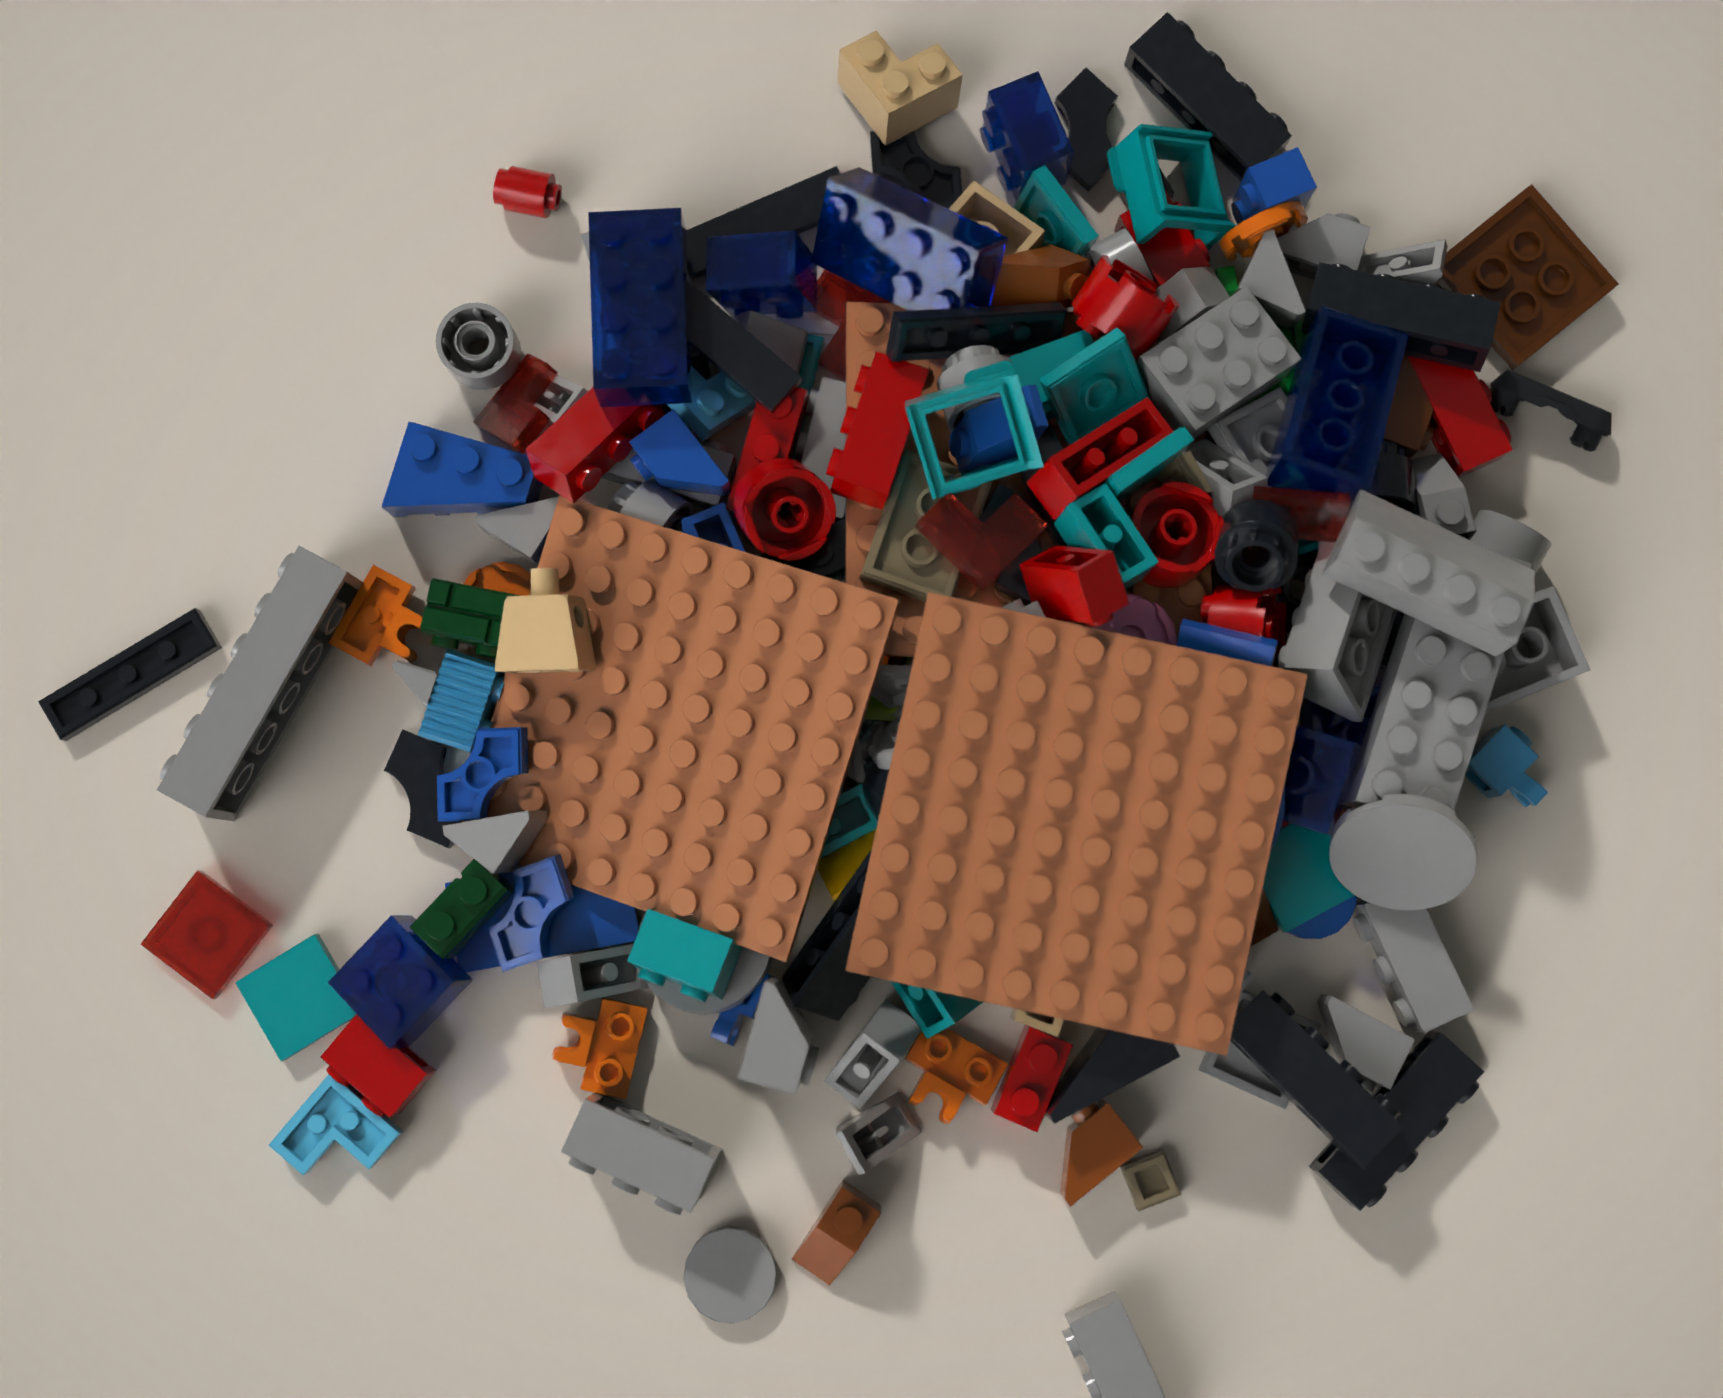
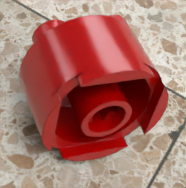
(1123, 300)
(809, 513)
(1194, 528)
(1247, 612)

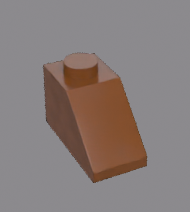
(1040, 276)
(1094, 1149)
(837, 1232)

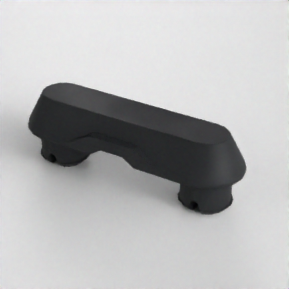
(1591, 420)

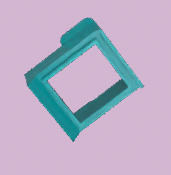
(1138, 175)
(977, 383)

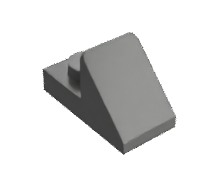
(1411, 264)

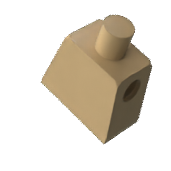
(544, 630)

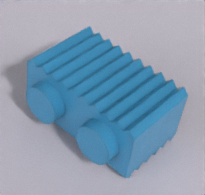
(461, 701)

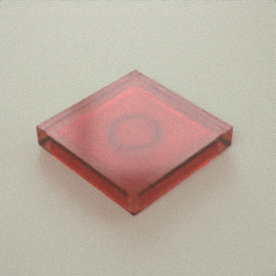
(206, 934)

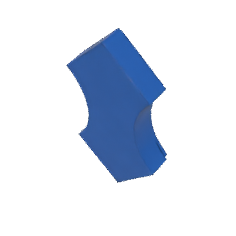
(494, 759)
(537, 897)

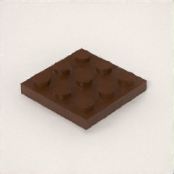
(1531, 267)

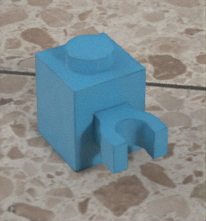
(1501, 764)

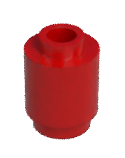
(527, 191)

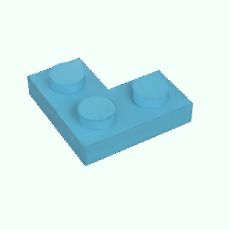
(713, 404)
(331, 1116)

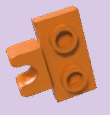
(378, 619)
(605, 1046)
(953, 1070)

